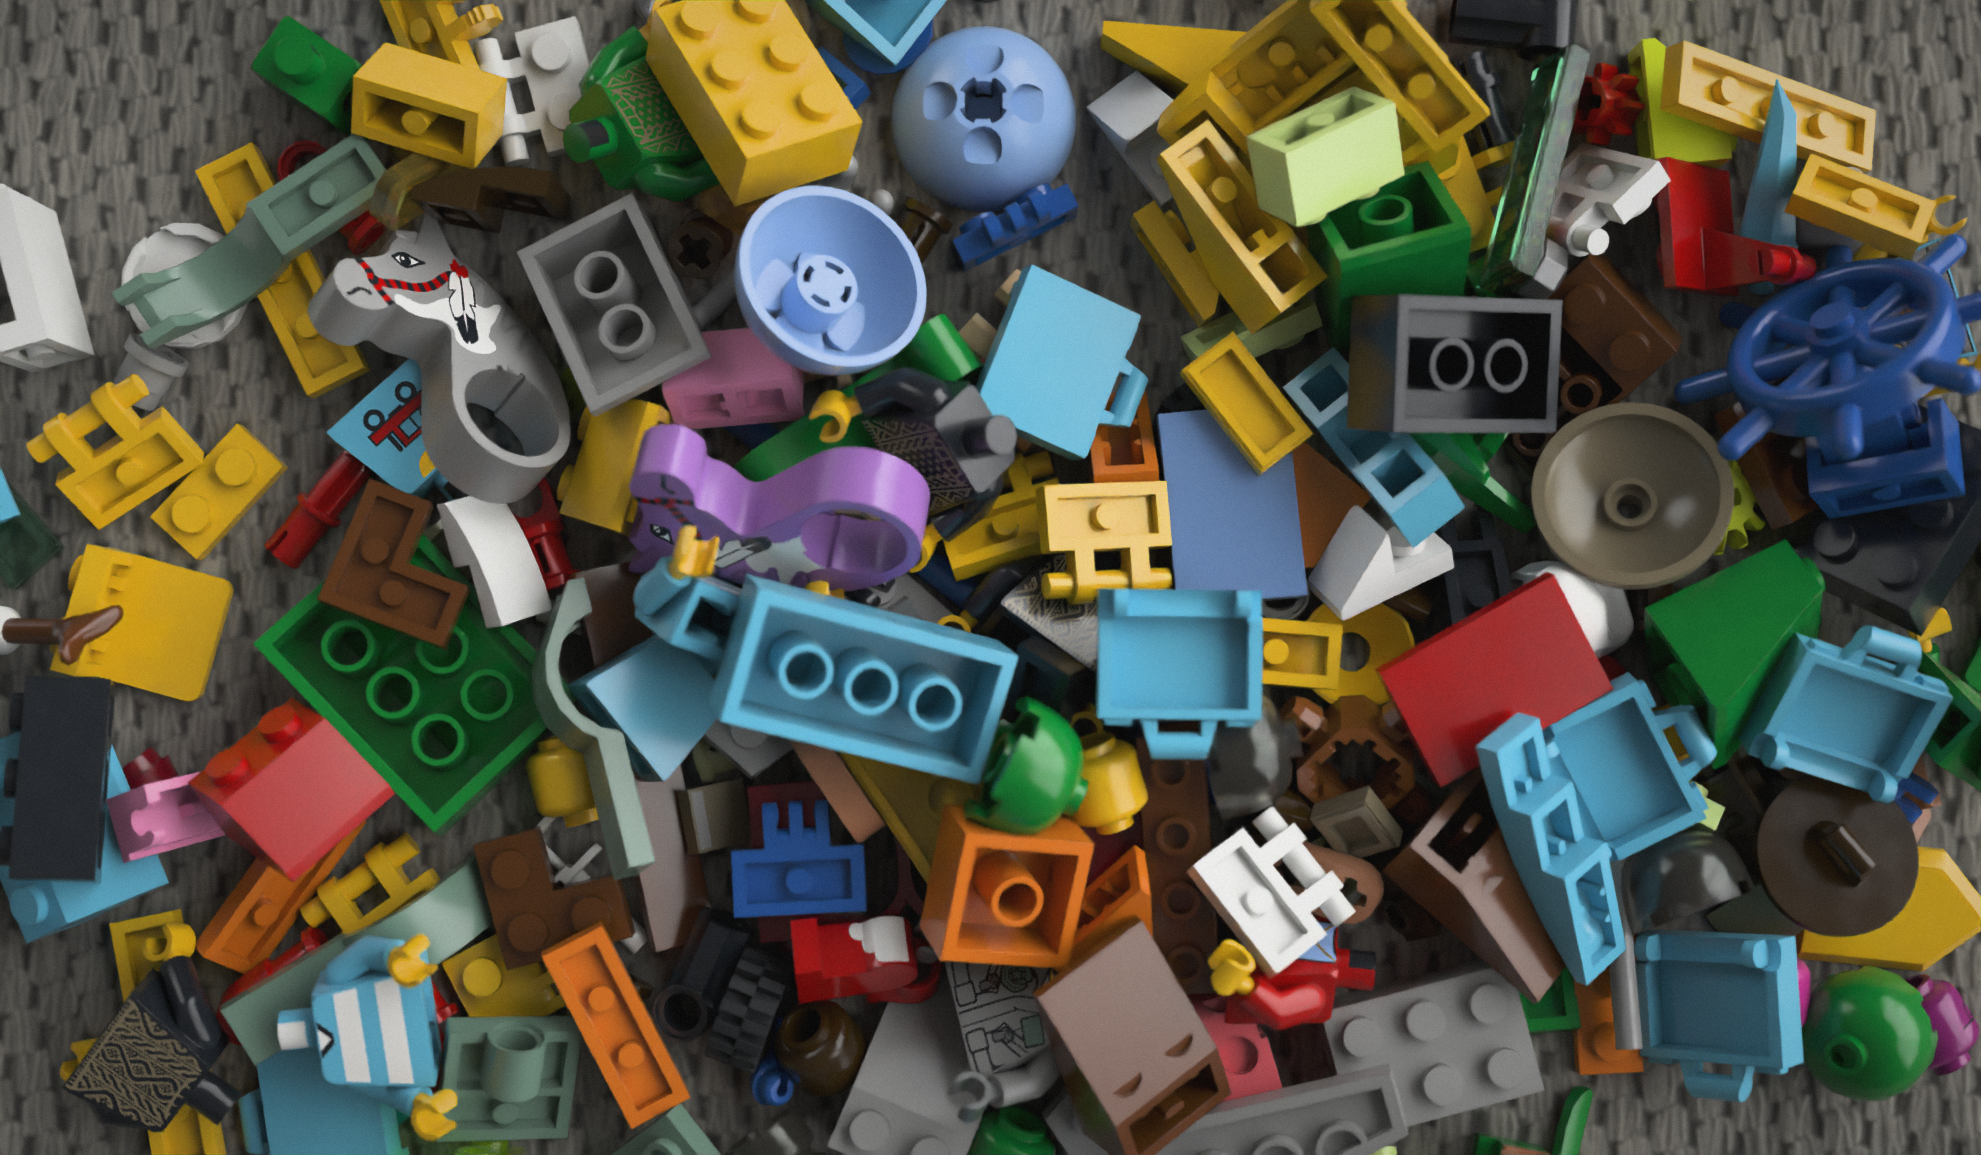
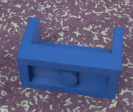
(1896, 479)

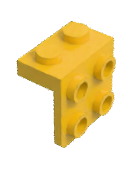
(166, 627)

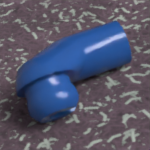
(770, 1082)

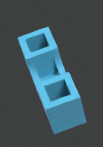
(1384, 463)

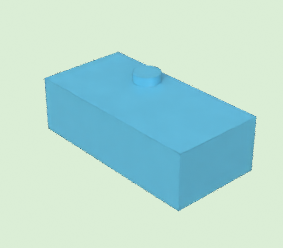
(862, 680)

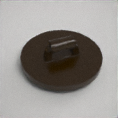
(1835, 857)

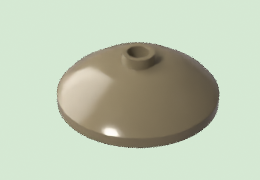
(1641, 459)

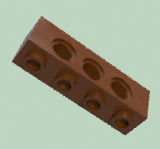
(1175, 838)

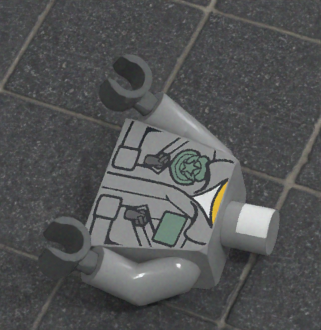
(1000, 1031)

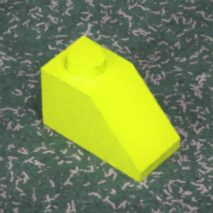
(1666, 134)

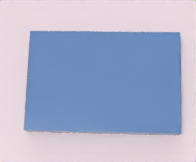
(1225, 518)

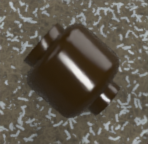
(820, 1047)

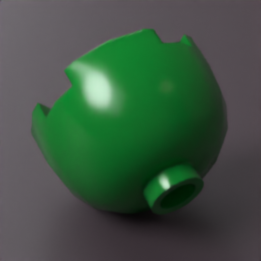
(1030, 773)
(1867, 1034)

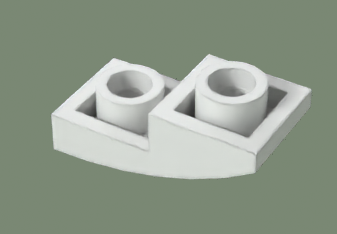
(499, 559)

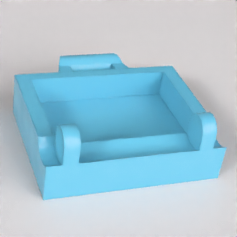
(1059, 364)
(1179, 660)
(1848, 712)
(1625, 770)
(1719, 1003)
(309, 1116)

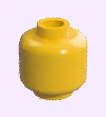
(561, 783)
(1114, 784)

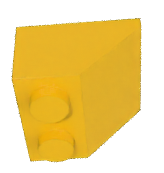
(599, 482)

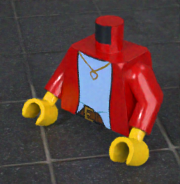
(1298, 992)

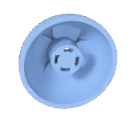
(988, 153)
(828, 281)

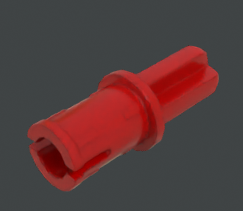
(318, 510)

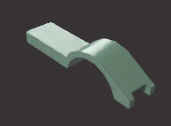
(260, 247)
(602, 747)
(446, 914)

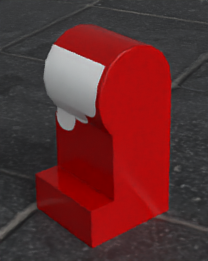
(852, 957)

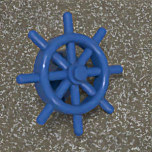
(1844, 371)

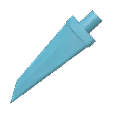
(1773, 181)

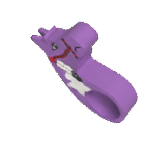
(782, 524)

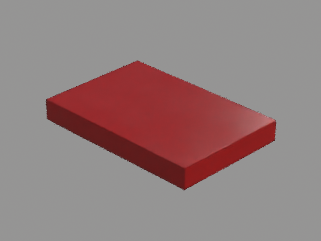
(1477, 674)

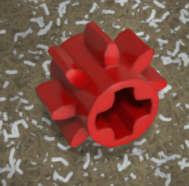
(1607, 105)

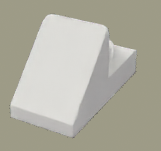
(1130, 121)
(1373, 565)

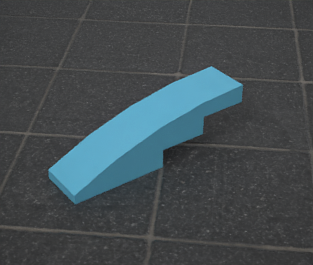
(1559, 866)

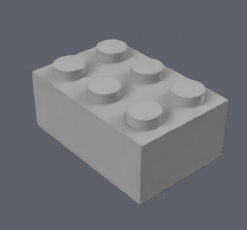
(1448, 1034)

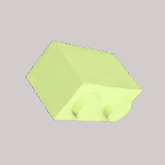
(1326, 156)

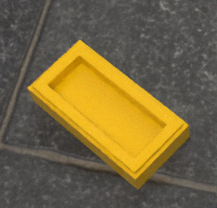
(1246, 403)

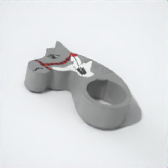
(469, 350)

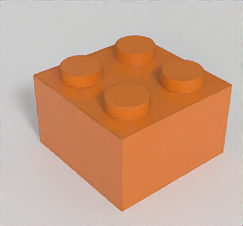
(1005, 892)

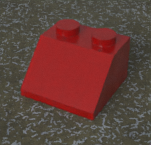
(290, 789)

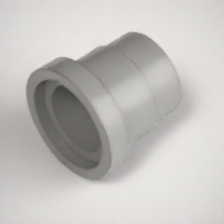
(152, 367)

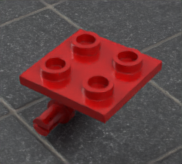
(1699, 240)

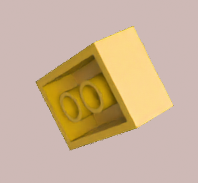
(752, 94)

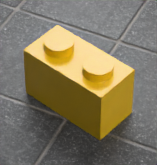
(428, 105)

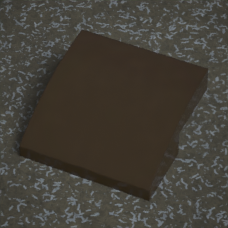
(481, 195)

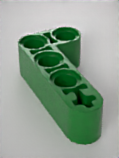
(933, 350)

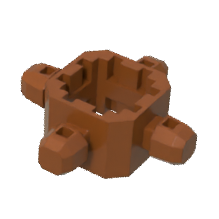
(1360, 720)

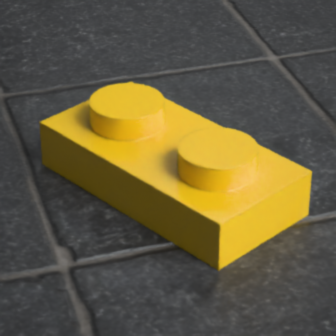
(1860, 207)
(219, 492)

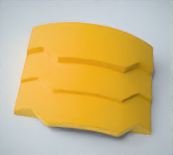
(1317, 51)

